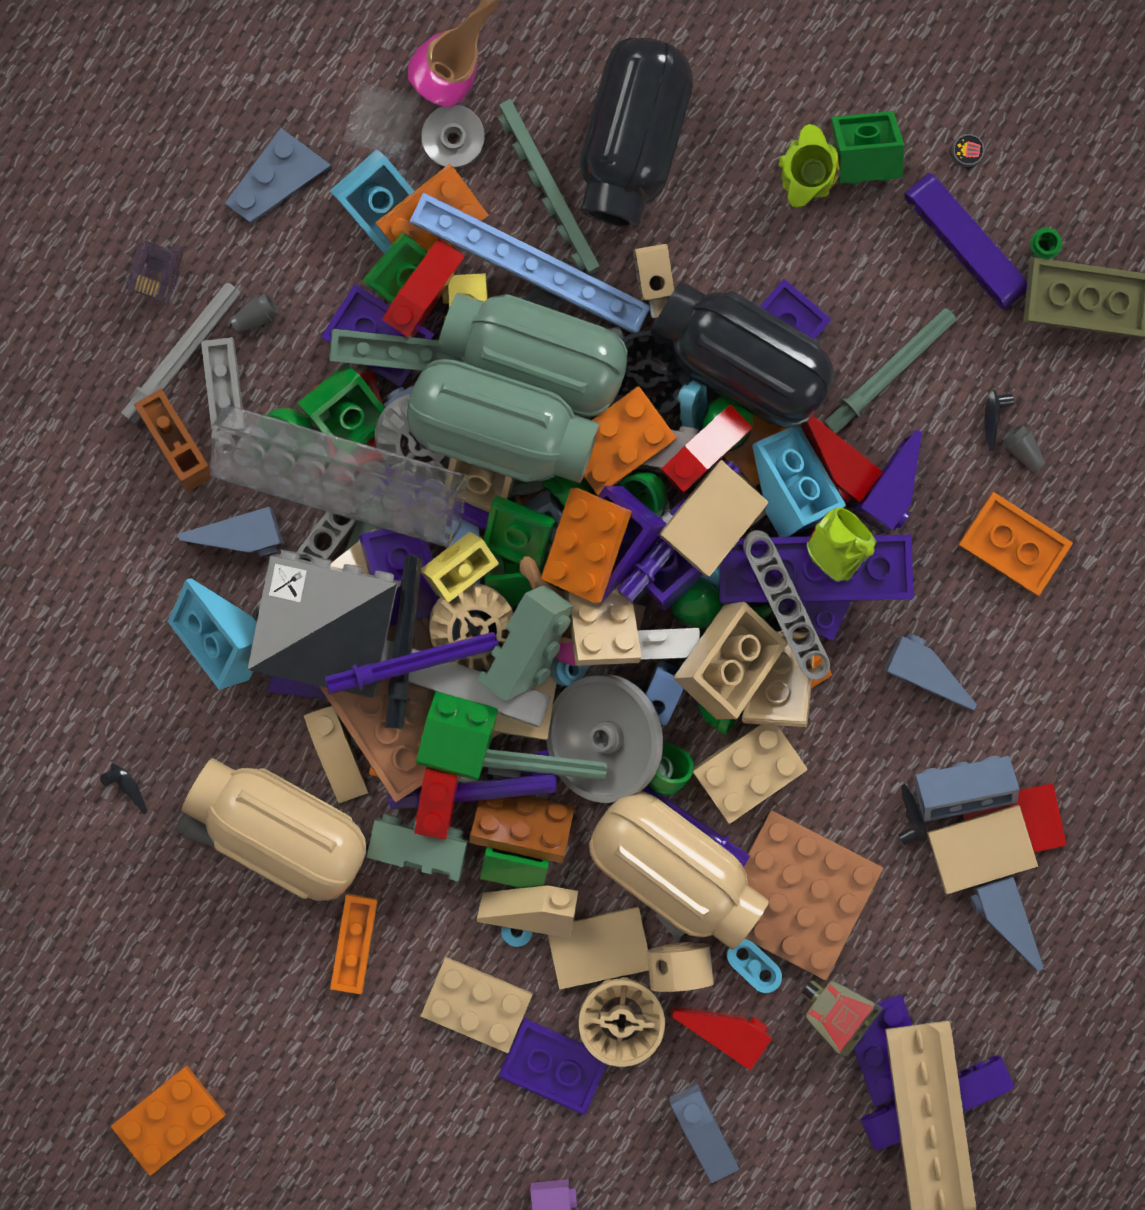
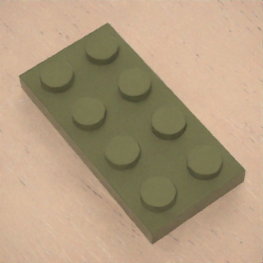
(1085, 298)

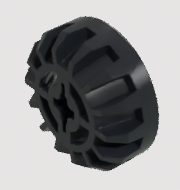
(642, 344)

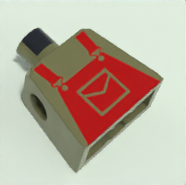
(840, 1014)

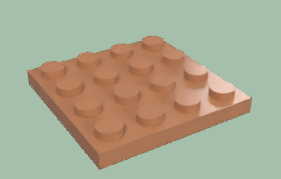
(811, 891)

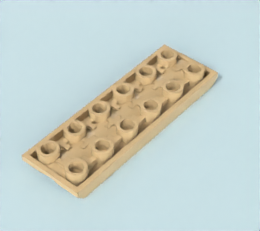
(930, 1117)

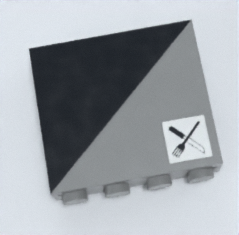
(321, 620)

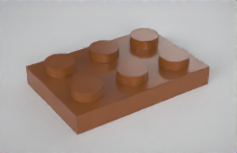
(523, 826)

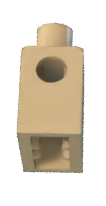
(654, 262)

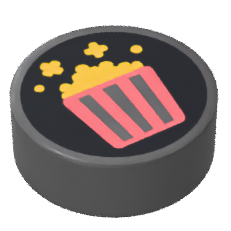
(967, 150)

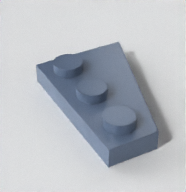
(276, 175)

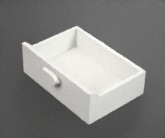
(667, 643)

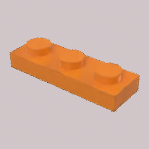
(354, 944)

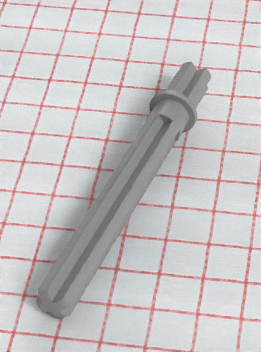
(184, 348)

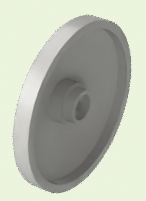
(608, 723)

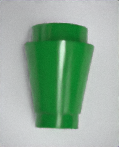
(1050, 239)

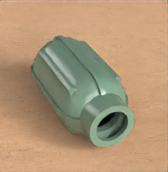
(537, 348)
(499, 423)

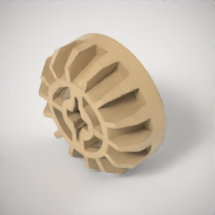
(473, 598)
(619, 1051)

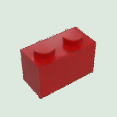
(436, 803)

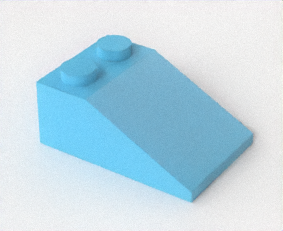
(371, 193)
(793, 482)
(214, 633)

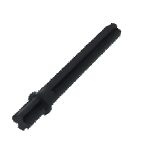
(403, 640)

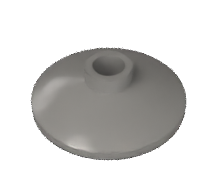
(448, 121)

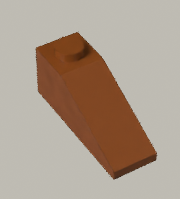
(174, 440)

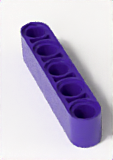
(967, 239)
(976, 1084)

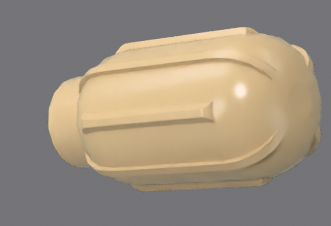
(277, 830)
(676, 869)

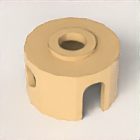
(682, 965)

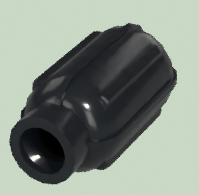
(634, 129)
(746, 354)

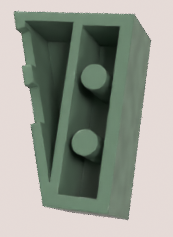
(530, 644)
(398, 845)

